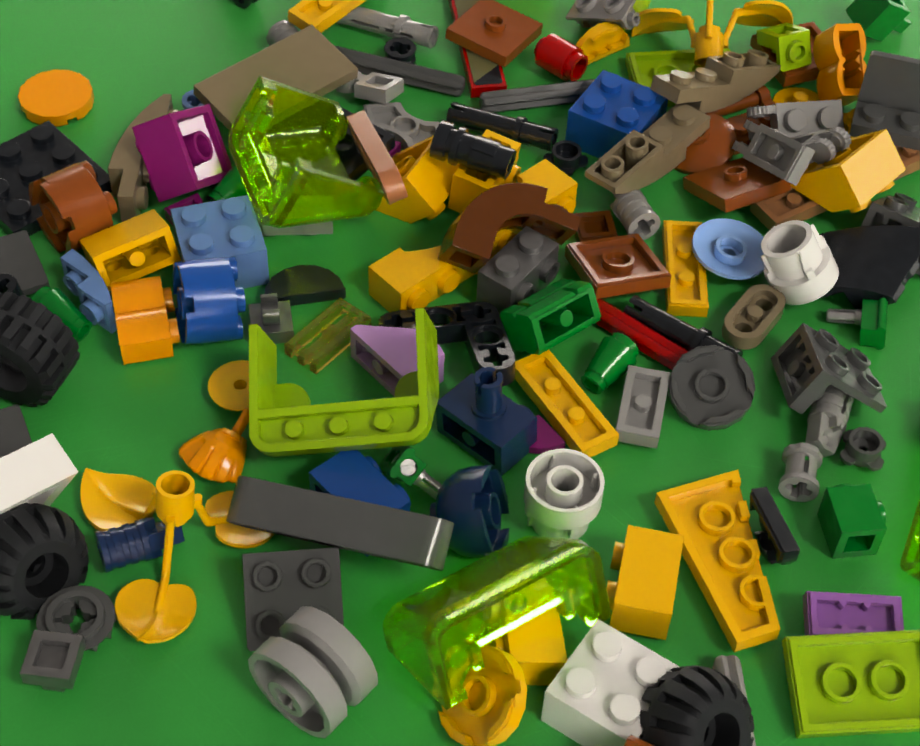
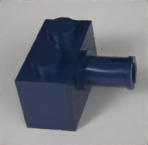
(486, 420)

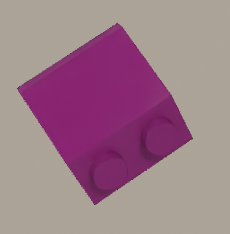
(182, 151)

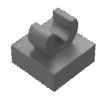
(273, 317)
(53, 660)

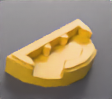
(603, 41)

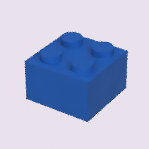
(611, 111)

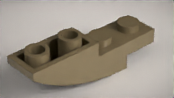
(721, 81)
(649, 155)
(127, 168)

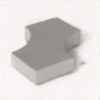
(397, 121)

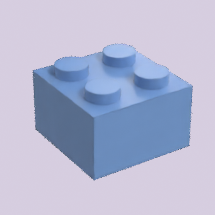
(223, 230)

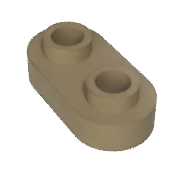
(747, 323)

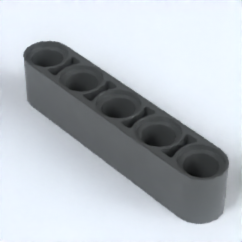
(341, 522)

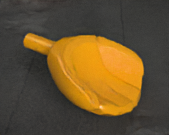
(218, 453)

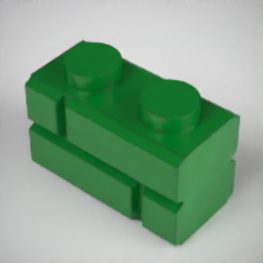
(551, 316)

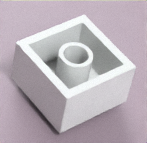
(602, 687)

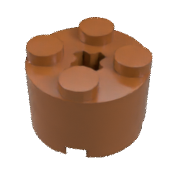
(72, 205)

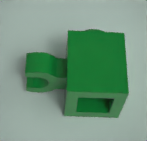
(879, 17)

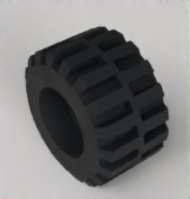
(34, 351)

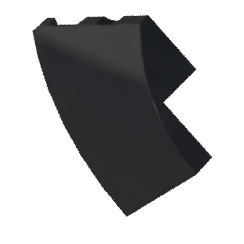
(874, 261)

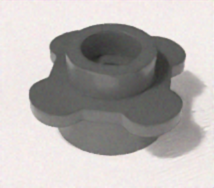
(863, 448)

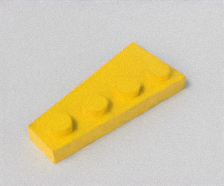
(723, 556)

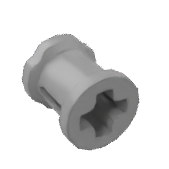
(800, 472)

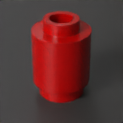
(560, 57)

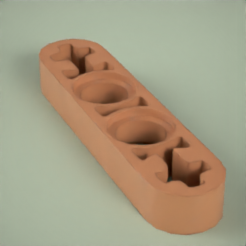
(376, 157)

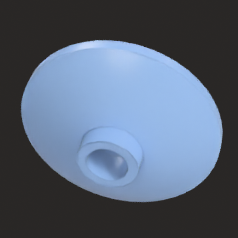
(728, 248)

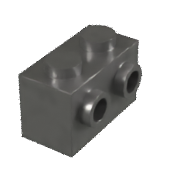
(518, 270)

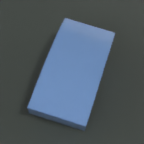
(93, 293)

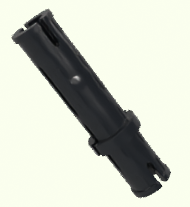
(517, 128)
(673, 327)

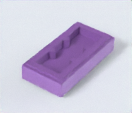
(851, 613)

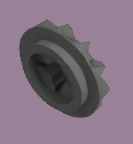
(94, 605)

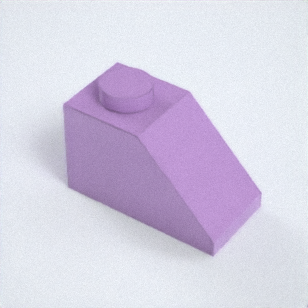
(388, 353)

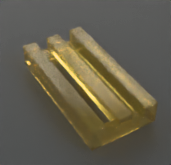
(333, 339)

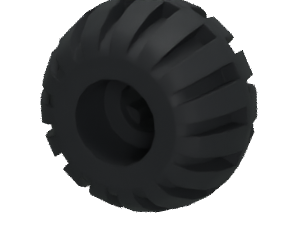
(38, 557)
(696, 709)

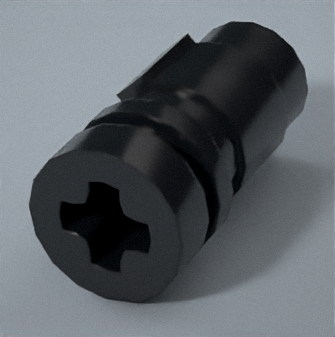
(471, 150)

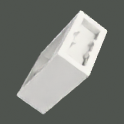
(35, 474)

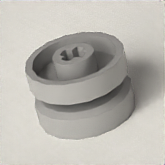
(313, 671)

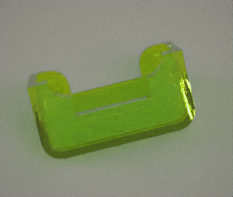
(290, 161)
(445, 624)

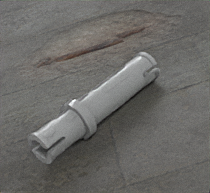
(392, 26)

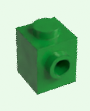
(852, 520)

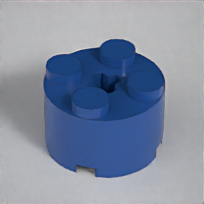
(208, 300)

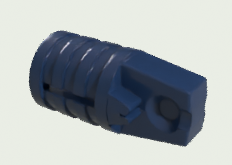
(133, 543)

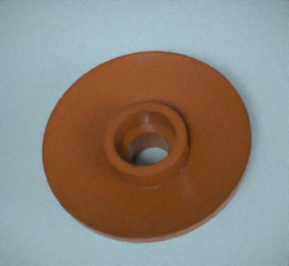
(711, 148)

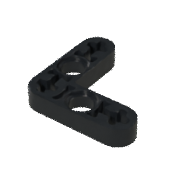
(470, 323)

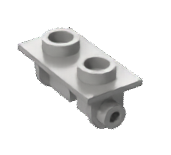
(593, 12)

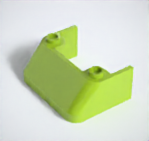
(288, 425)

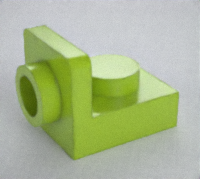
(789, 43)

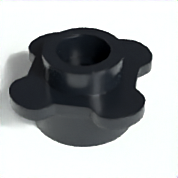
(567, 156)

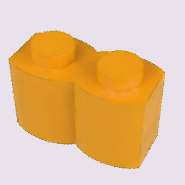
(840, 62)
(143, 319)

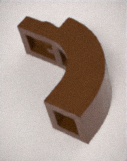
(506, 206)

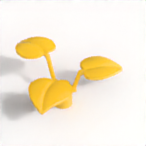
(710, 39)
(145, 607)

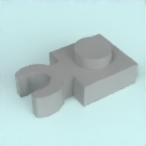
(374, 87)

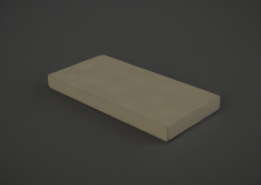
(300, 60)

